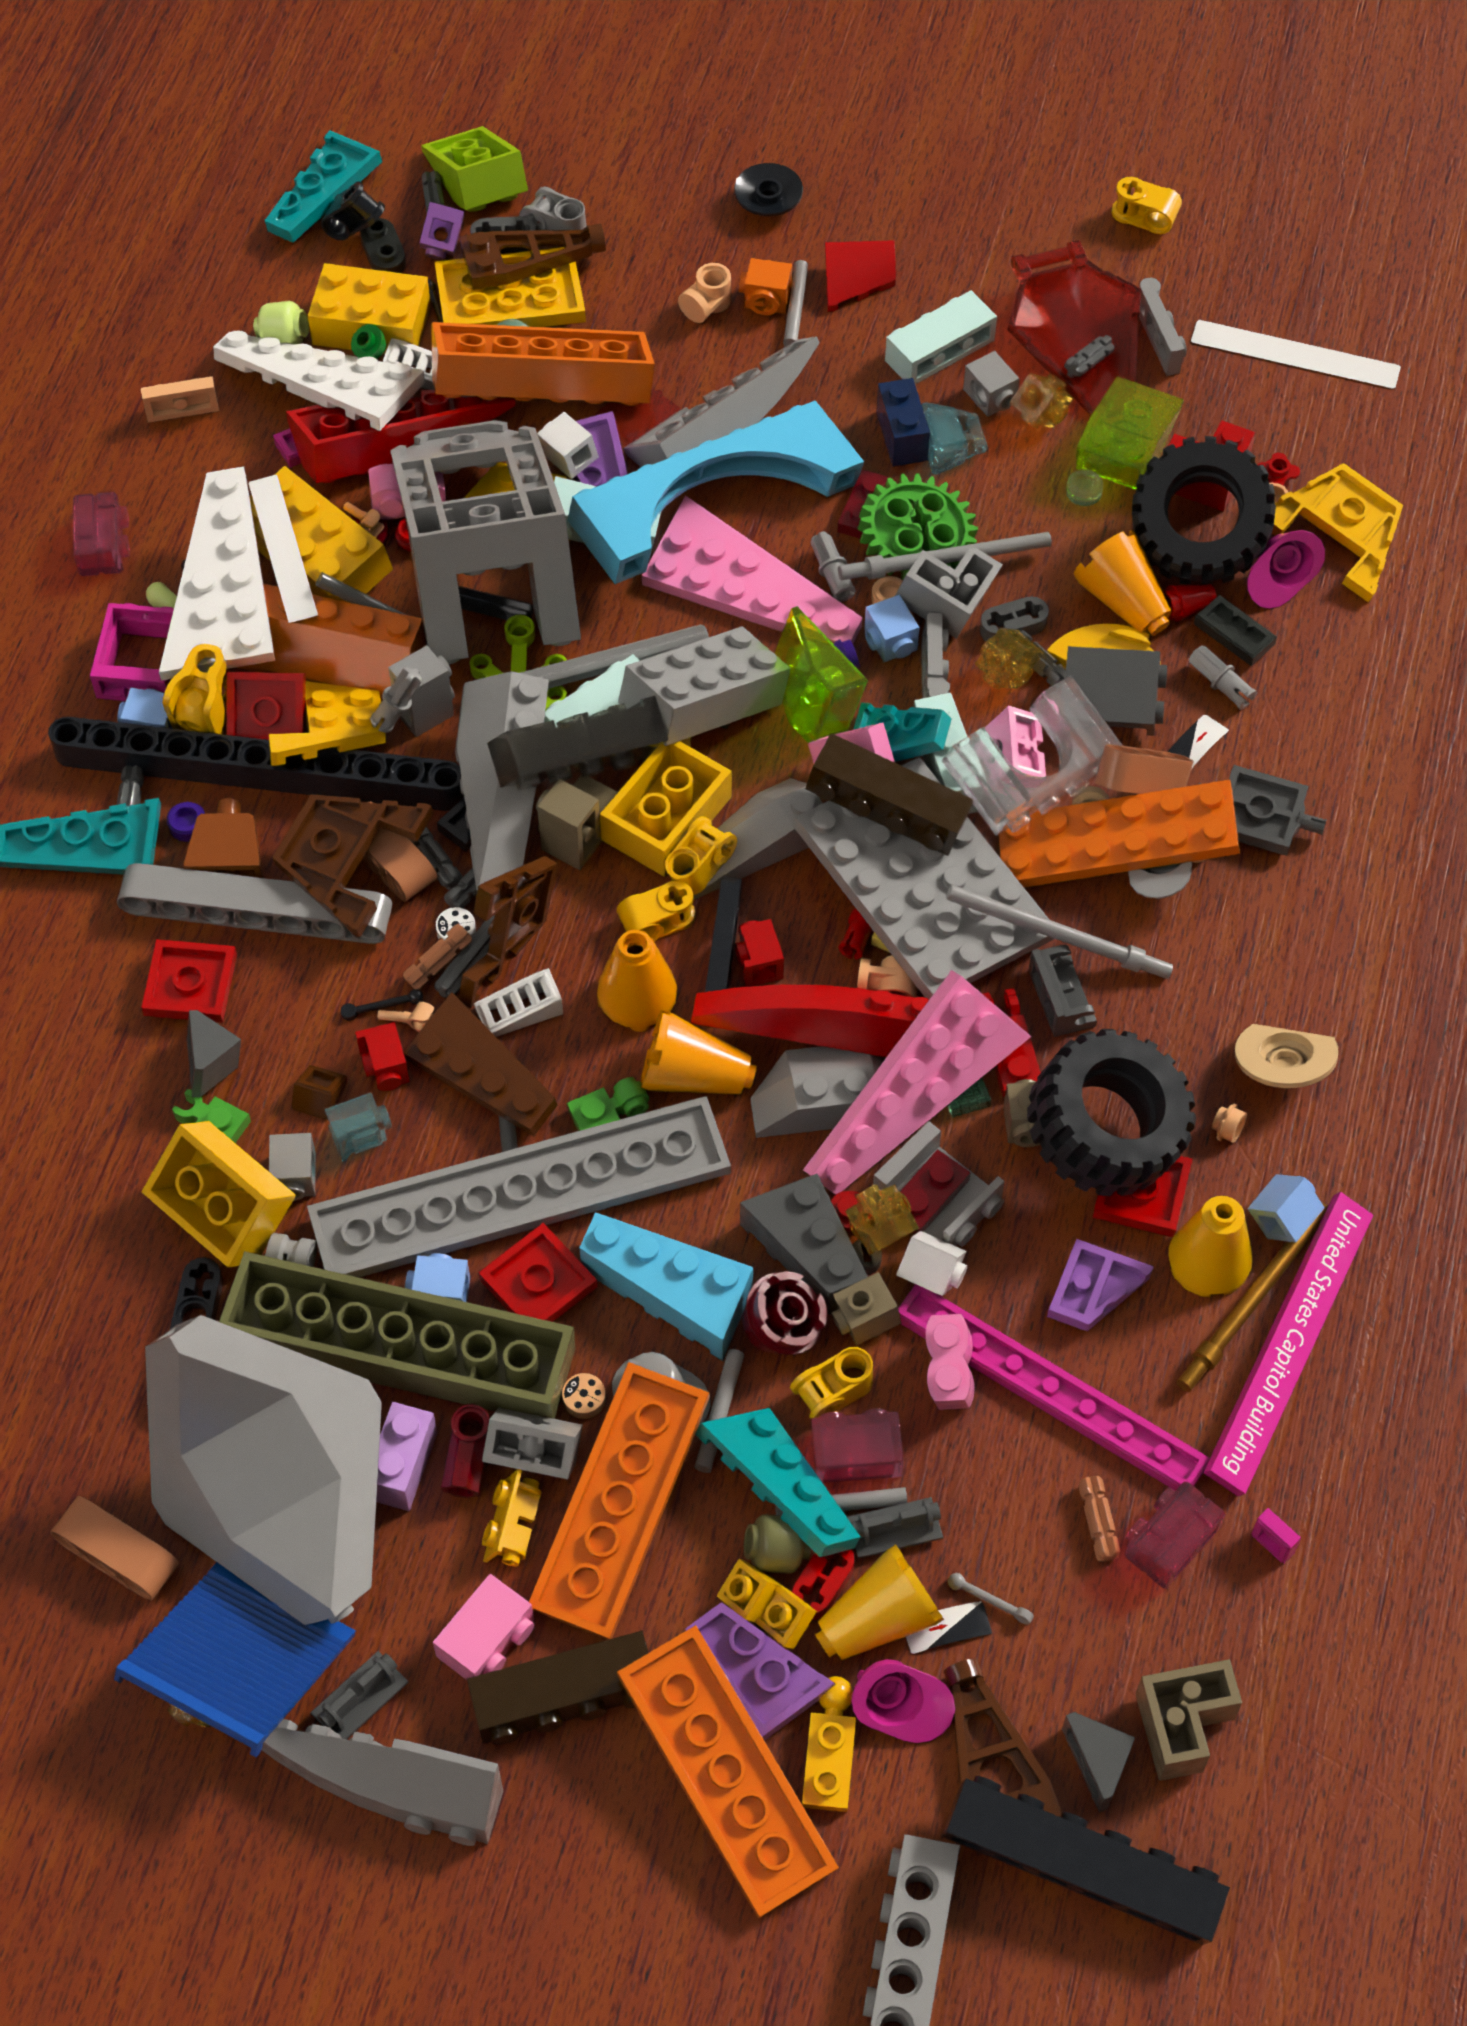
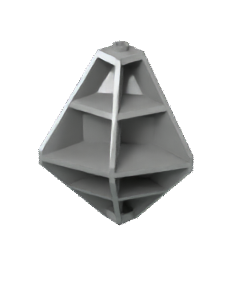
(266, 1463)

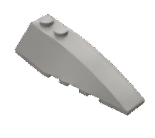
(727, 408)
(494, 814)
(404, 1781)

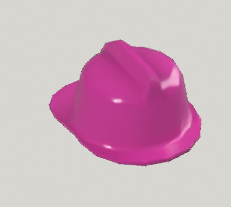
(1285, 567)
(902, 1701)

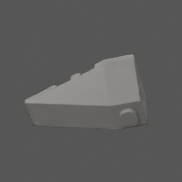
(764, 831)

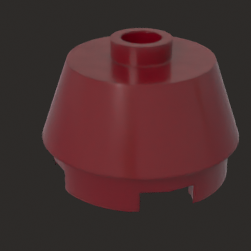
(783, 1314)

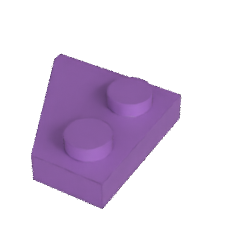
(1095, 1285)

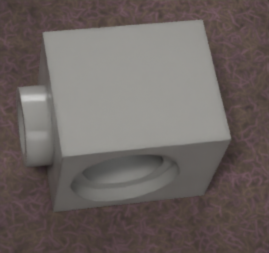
(990, 383)
(294, 1162)

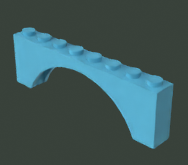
(792, 446)

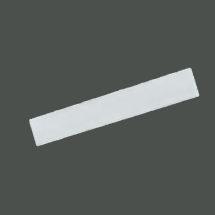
(283, 549)

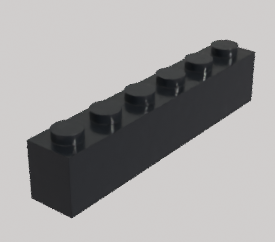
(1085, 1860)

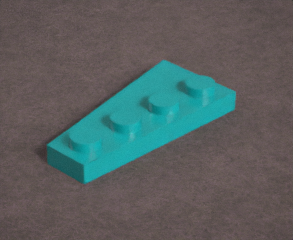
(781, 1476)

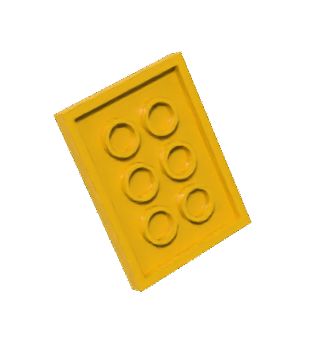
(537, 301)

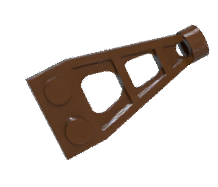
(486, 265)
(1012, 1746)

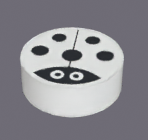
(454, 916)

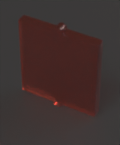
(639, 419)

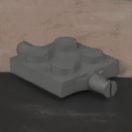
(1270, 810)

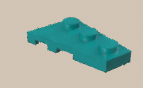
(908, 731)

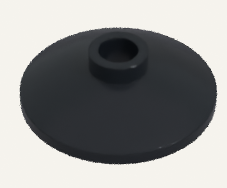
(768, 189)

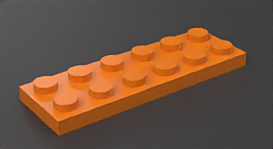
(1123, 834)
(619, 1501)
(727, 1771)

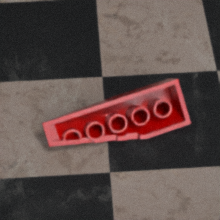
(341, 447)
(812, 1015)

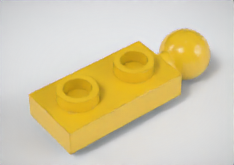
(830, 1751)

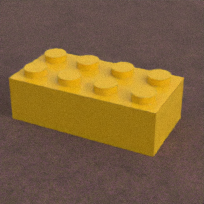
(327, 539)

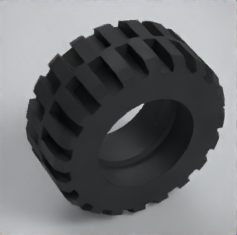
(1194, 464)
(1138, 1076)

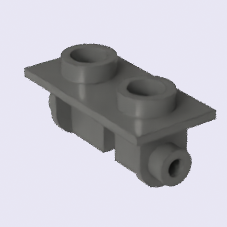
(899, 1525)
(360, 1695)

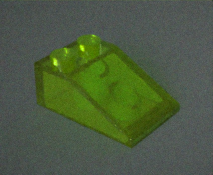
(1127, 431)
(821, 682)

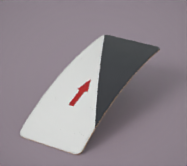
(1199, 738)
(959, 1624)

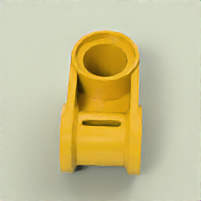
(1148, 208)
(700, 852)
(657, 912)
(828, 1389)

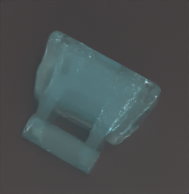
(948, 437)

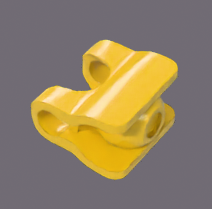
(195, 697)

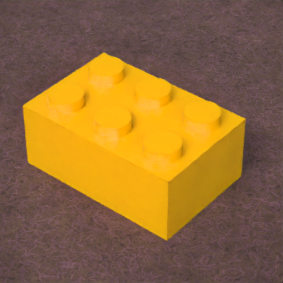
(361, 296)
(663, 802)
(218, 1192)

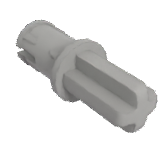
(829, 561)
(1222, 676)
(397, 699)

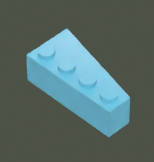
(670, 1279)

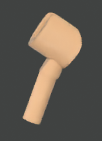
(368, 520)
(416, 1019)

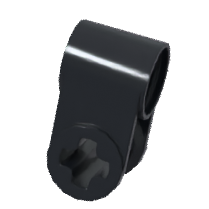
(351, 213)

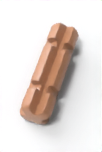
(437, 957)
(1099, 1518)

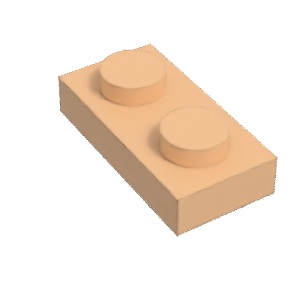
(179, 399)

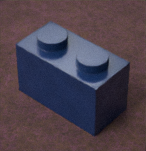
(902, 422)

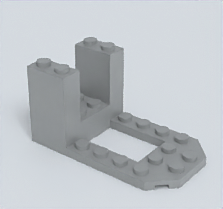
(485, 529)

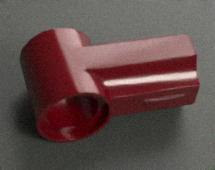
(464, 1461)

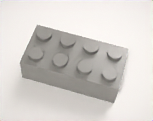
(708, 683)

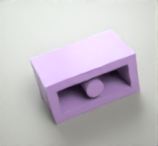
(403, 1454)

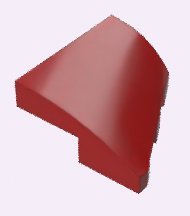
(858, 270)

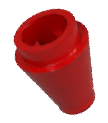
(1188, 599)

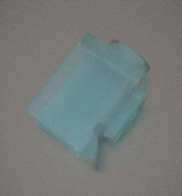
(358, 1125)

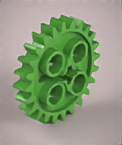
(888, 533)

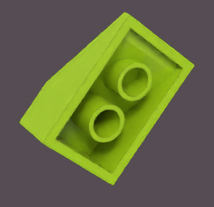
(477, 168)

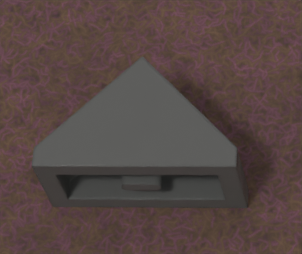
(211, 1052)
(1099, 1754)

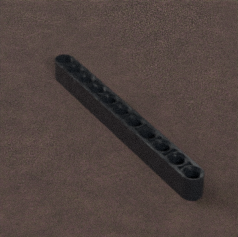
(115, 745)

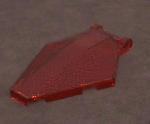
(1067, 310)

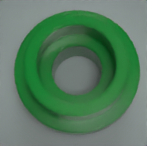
(375, 345)

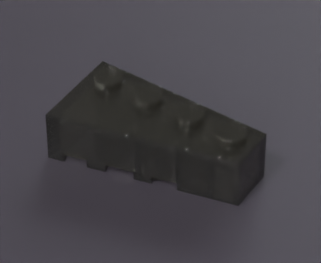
(577, 745)

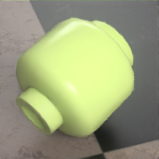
(282, 321)

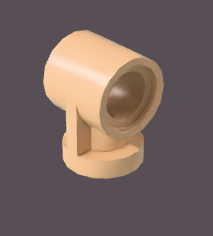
(708, 294)
(887, 977)

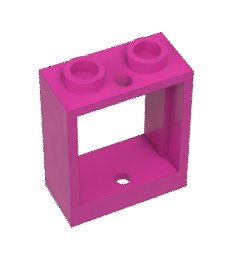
(130, 619)

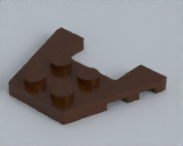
(330, 843)
(520, 909)

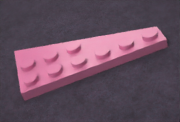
(729, 573)
(933, 1063)

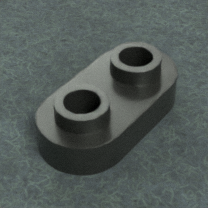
(383, 247)

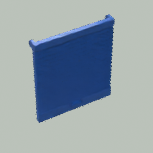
(233, 1658)

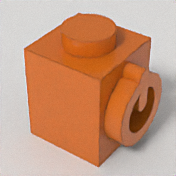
(766, 286)

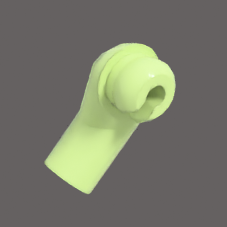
(160, 595)

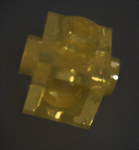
(1042, 400)
(1008, 659)
(881, 1217)

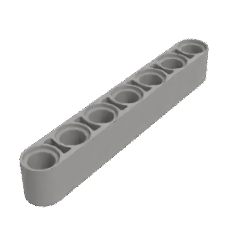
(240, 903)

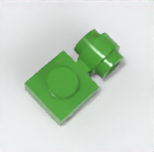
(599, 1109)

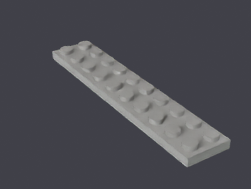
(519, 1189)

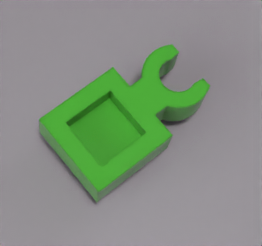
(220, 1113)

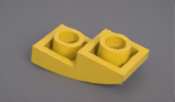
(766, 1603)

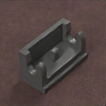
(1060, 991)

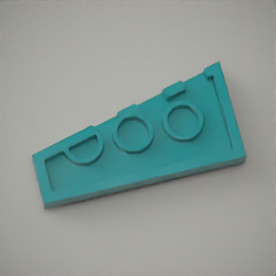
(330, 173)
(84, 841)

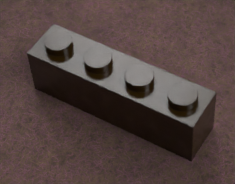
(889, 794)
(554, 1689)

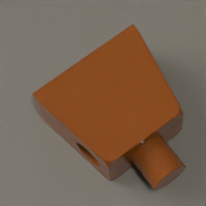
(225, 842)

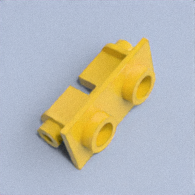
(513, 1502)

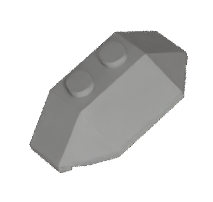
(810, 1090)

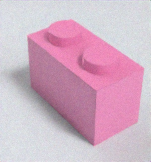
(485, 1630)

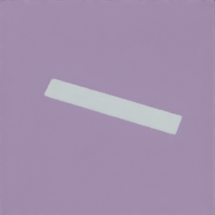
(1296, 354)

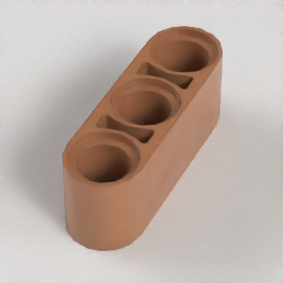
(1142, 769)
(399, 864)
(114, 1548)

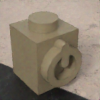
(1015, 1113)
(865, 1309)

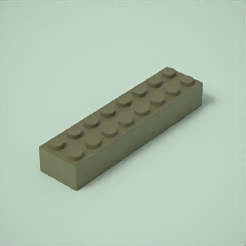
(404, 1336)

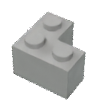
(941, 589)

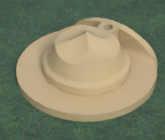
(1285, 1056)

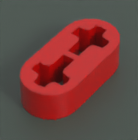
(831, 1585)

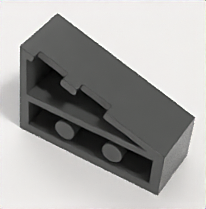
(805, 1236)

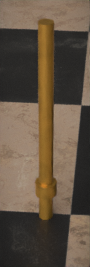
(1210, 1352)

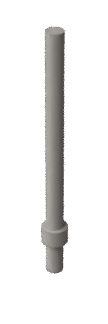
(877, 566)
(1130, 957)

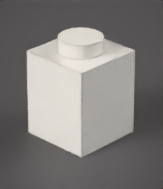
(567, 445)
(932, 1264)

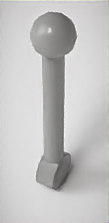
(957, 1582)

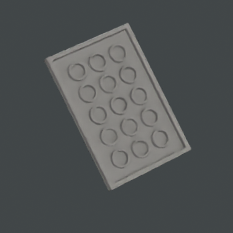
(904, 890)

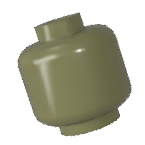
(774, 1545)

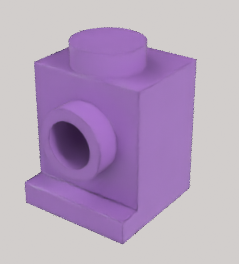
(441, 218)

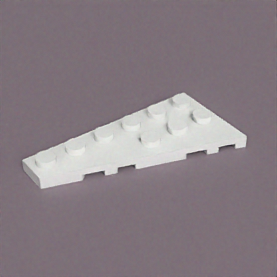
(325, 377)
(221, 583)

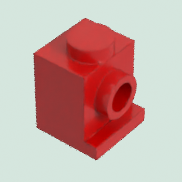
(759, 953)
(383, 1056)

